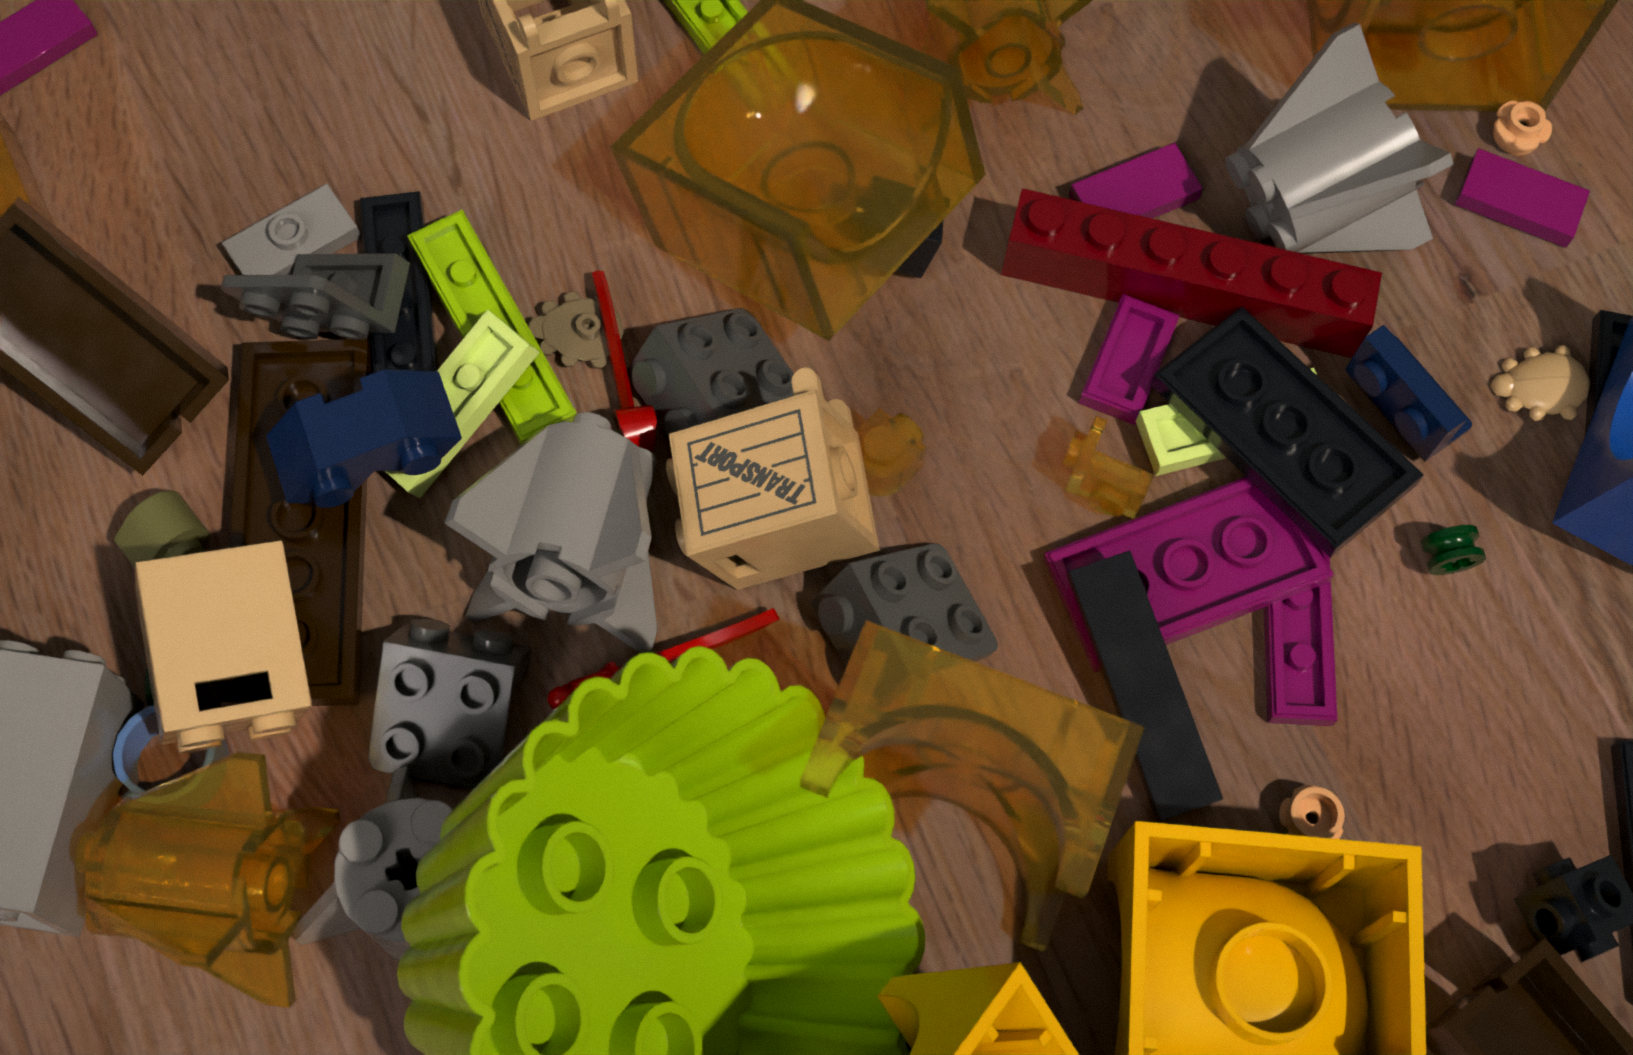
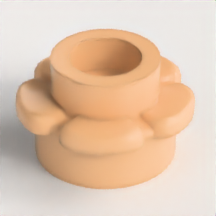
(1515, 137)
(1317, 801)

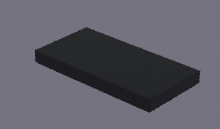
(1286, 431)

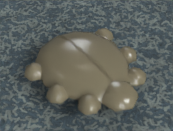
(573, 330)

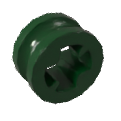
(1453, 549)

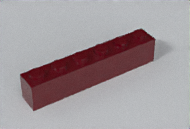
(1190, 272)

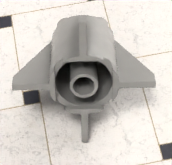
(1336, 162)
(566, 530)
(377, 869)

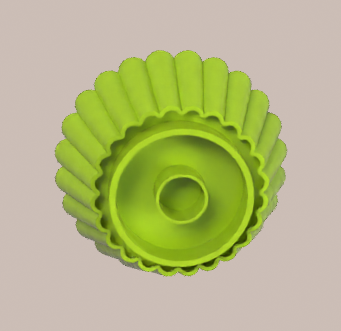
(664, 883)

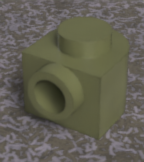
(161, 529)

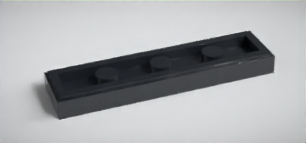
(385, 231)
(1144, 685)

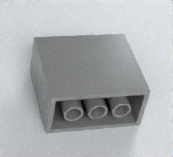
(54, 778)

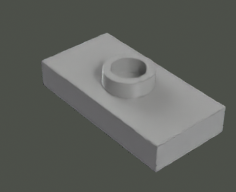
(306, 226)

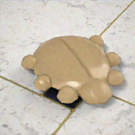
(1543, 383)

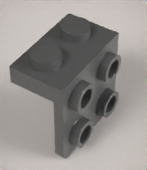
(327, 294)
(708, 369)
(908, 593)
(444, 702)

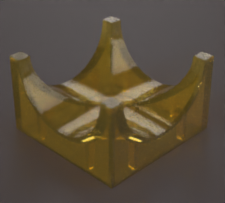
(990, 743)

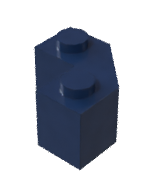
(390, 425)

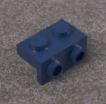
(1407, 394)

